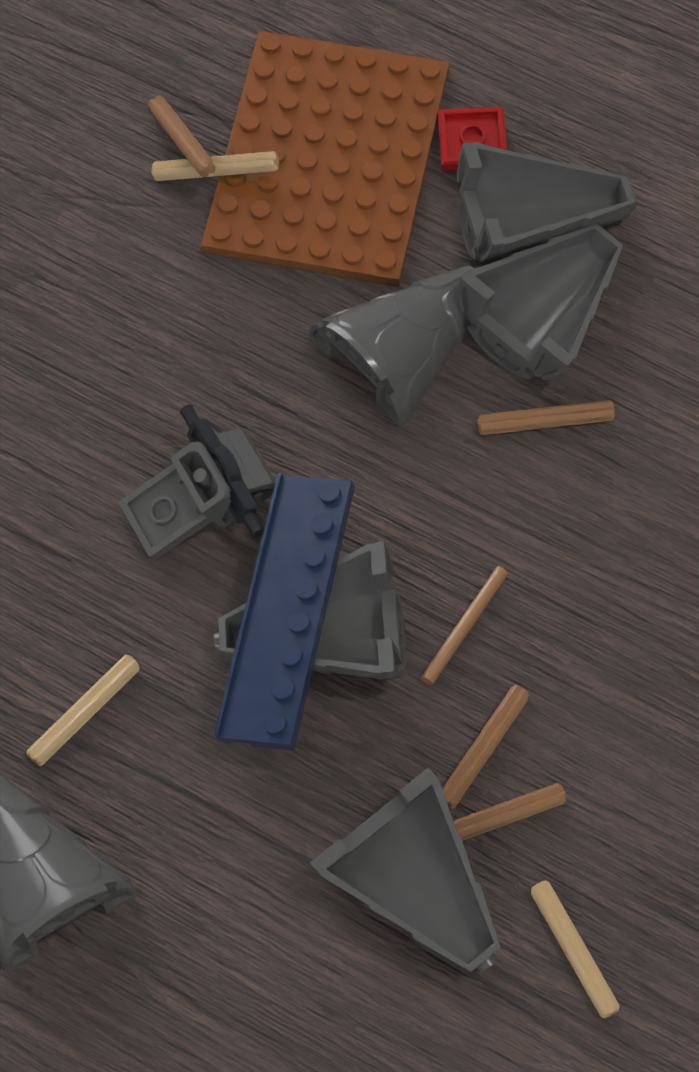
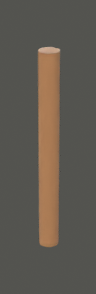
(464, 626)

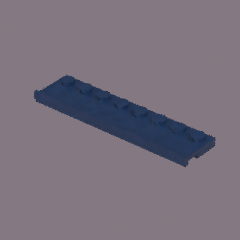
(285, 612)

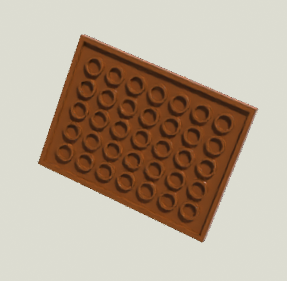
(350, 152)

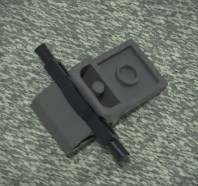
(209, 481)

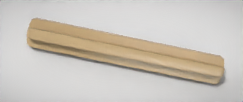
(224, 165)
(82, 710)
(575, 949)

